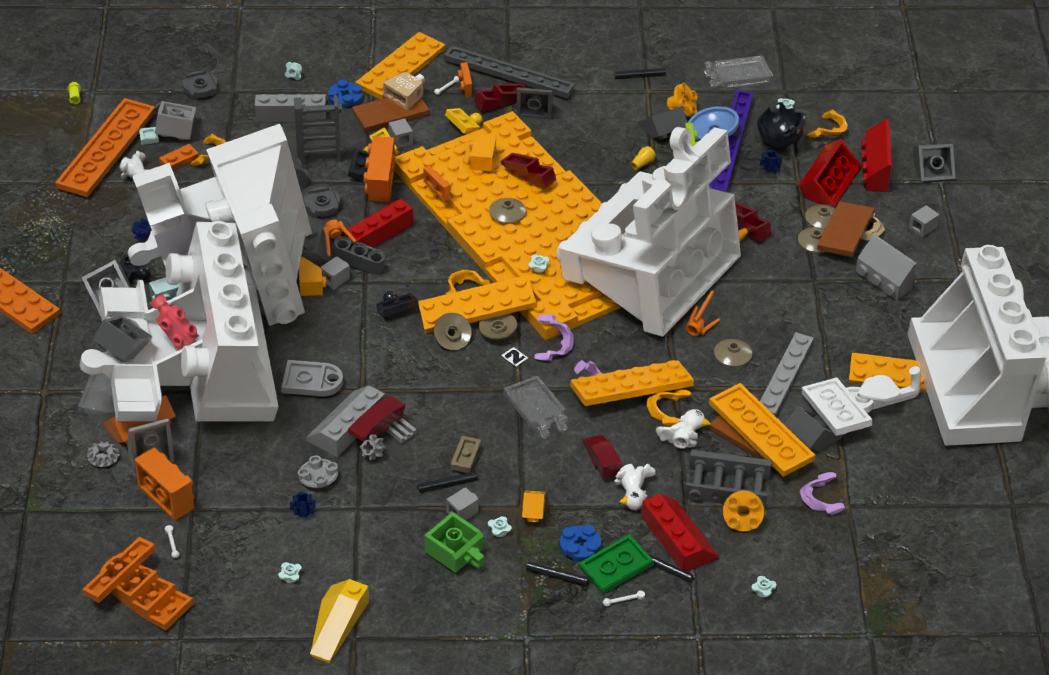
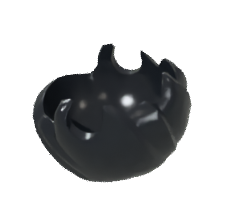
(781, 126)

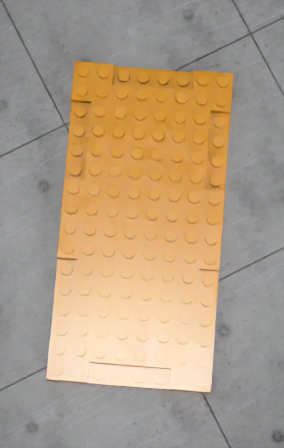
(507, 249)

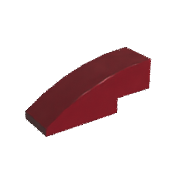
(499, 97)
(529, 169)
(748, 218)
(377, 418)
(603, 455)

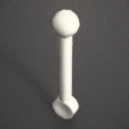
(438, 91)
(169, 530)
(640, 595)

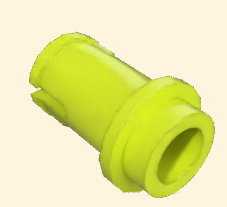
(74, 92)

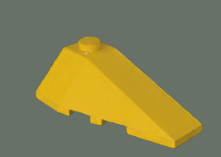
(337, 616)

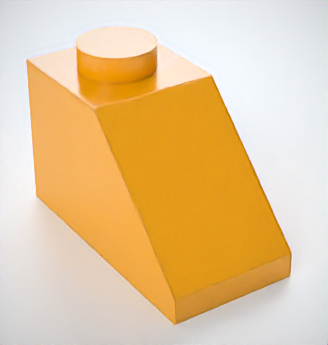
(310, 278)
(533, 505)

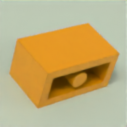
(483, 152)

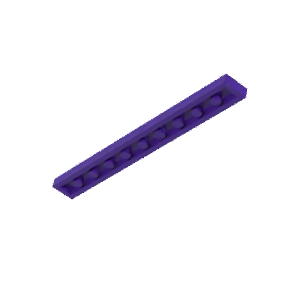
(741, 105)

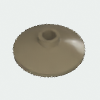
(507, 210)
(819, 215)
(809, 239)
(458, 325)
(498, 327)
(733, 353)

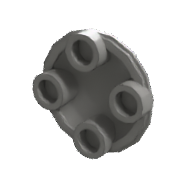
(318, 472)

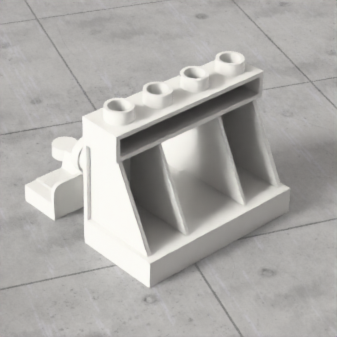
(251, 188)
(660, 235)
(982, 353)
(228, 362)

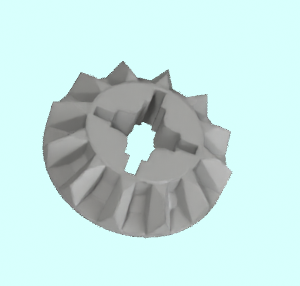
(102, 459)

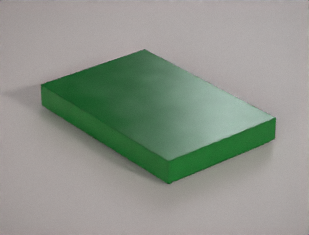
(616, 564)

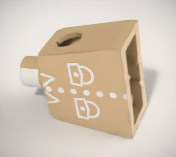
(404, 89)

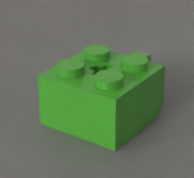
(455, 543)

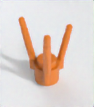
(334, 230)
(696, 324)

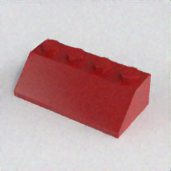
(876, 157)
(830, 174)
(382, 224)
(677, 532)

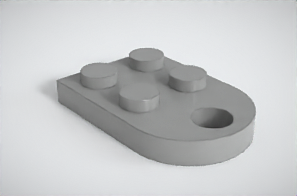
(311, 378)

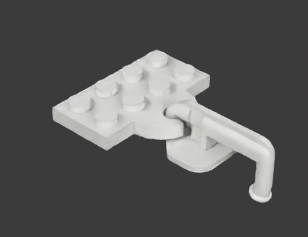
(848, 407)

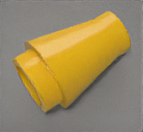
(643, 158)

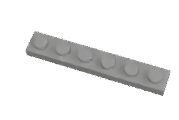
(786, 372)

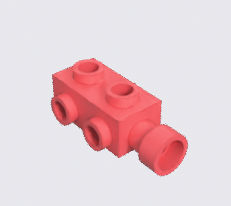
(174, 323)

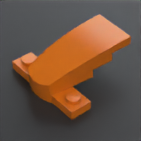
(139, 586)

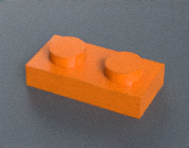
(465, 83)
(179, 157)
(436, 183)

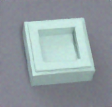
(148, 136)

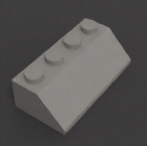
(281, 107)
(333, 432)

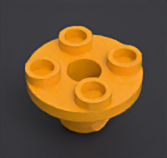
(683, 97)
(743, 511)

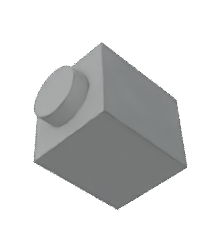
(401, 132)
(924, 221)
(336, 272)
(463, 504)

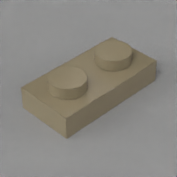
(465, 454)

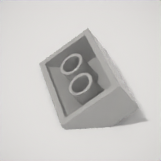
(886, 268)

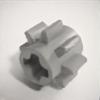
(378, 447)

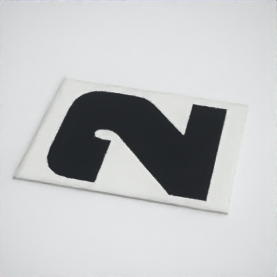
(514, 356)

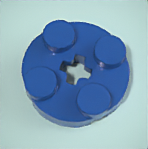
(351, 92)
(576, 534)

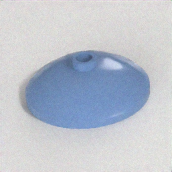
(717, 117)

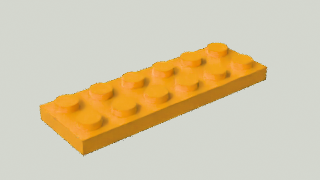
(407, 58)
(480, 302)
(867, 366)
(631, 383)
(762, 429)

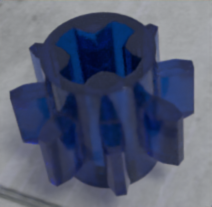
(771, 161)
(141, 230)
(302, 504)

